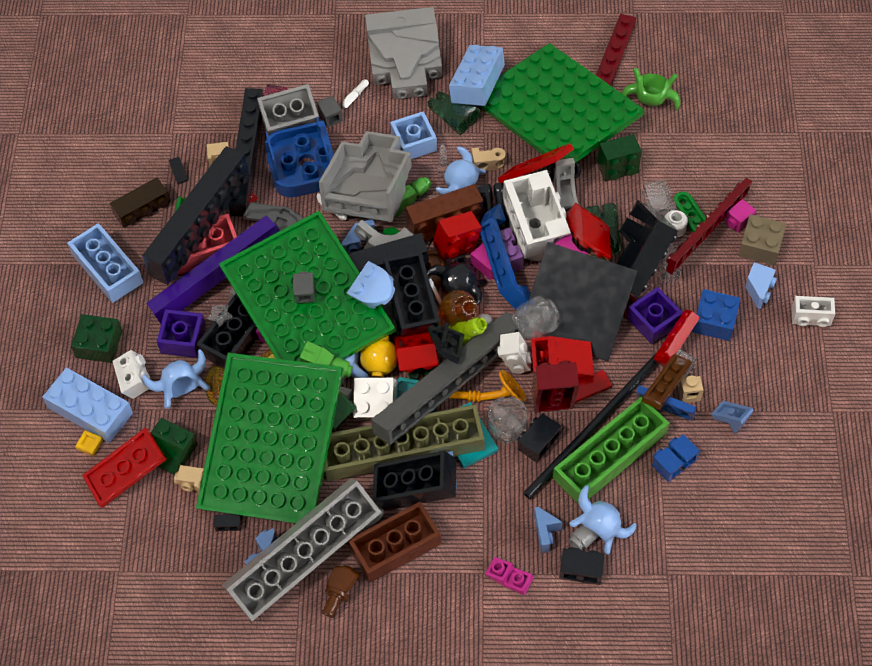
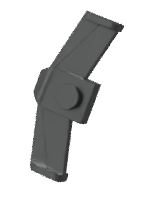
(280, 215)

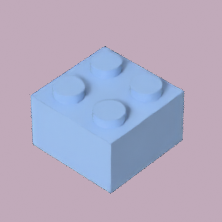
(415, 134)

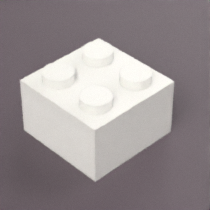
(373, 396)

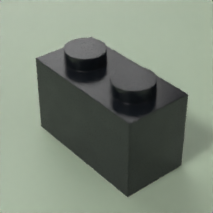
(539, 437)
(581, 566)

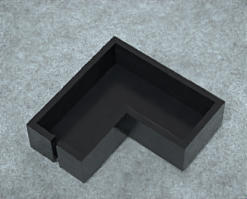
(646, 243)

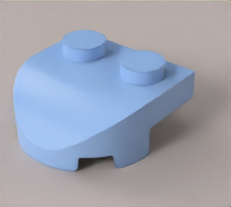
(372, 286)

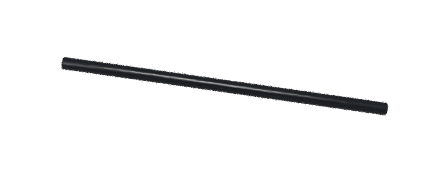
(543, 478)

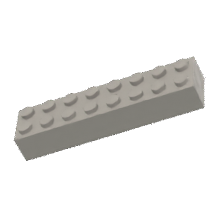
(301, 549)

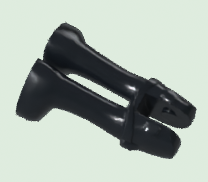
(486, 194)

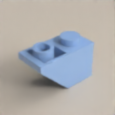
(759, 282)

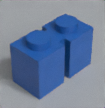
(678, 454)

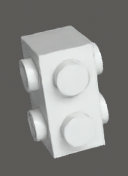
(813, 311)
(515, 352)
(129, 373)

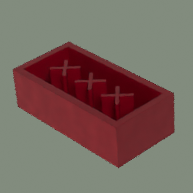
(552, 384)

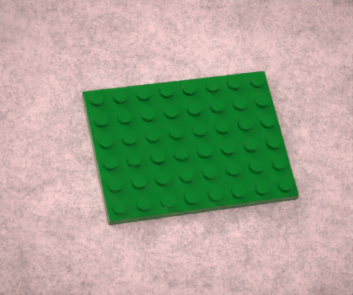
(559, 102)
(265, 287)
(269, 438)

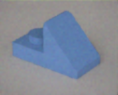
(733, 414)
(545, 525)

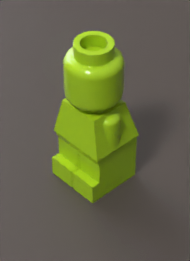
(470, 328)

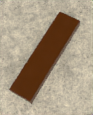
(666, 381)

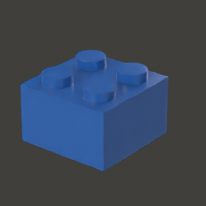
(716, 314)

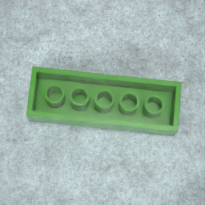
(611, 450)

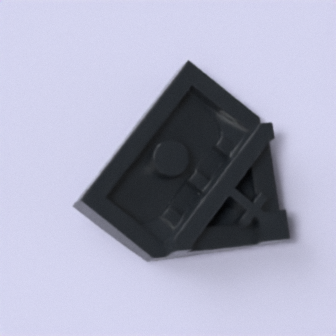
(447, 341)

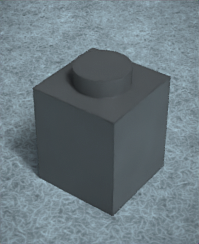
(330, 111)
(304, 287)

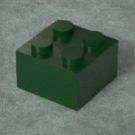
(619, 158)
(96, 338)

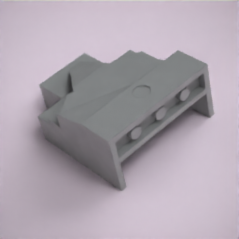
(404, 50)
(366, 178)

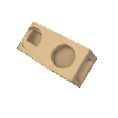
(488, 159)

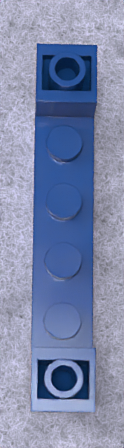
(499, 259)

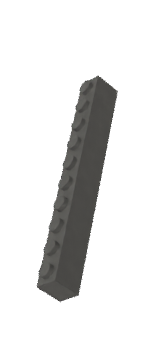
(441, 382)

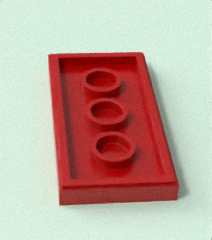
(536, 163)
(124, 467)

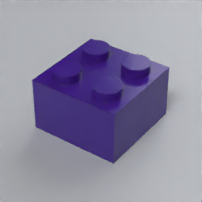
(654, 315)
(180, 333)

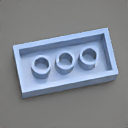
(477, 75)
(105, 263)
(87, 405)

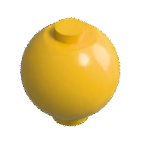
(379, 358)

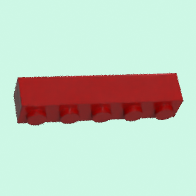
(676, 337)

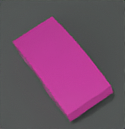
(508, 576)

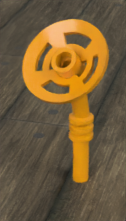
(510, 387)

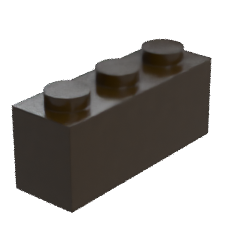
(140, 202)

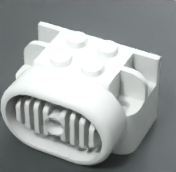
(531, 205)

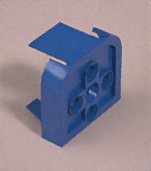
(288, 148)

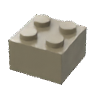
(762, 239)

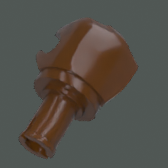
(338, 584)

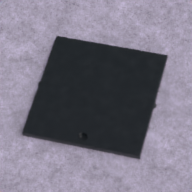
(587, 294)

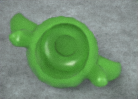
(653, 89)

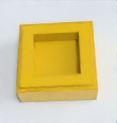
(89, 443)

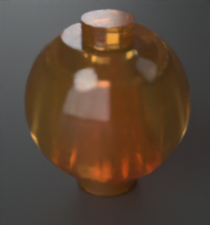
(457, 307)

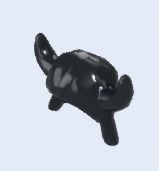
(458, 277)

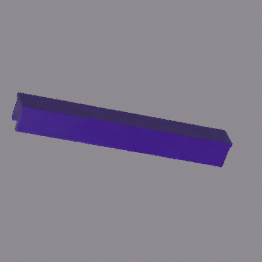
(208, 273)

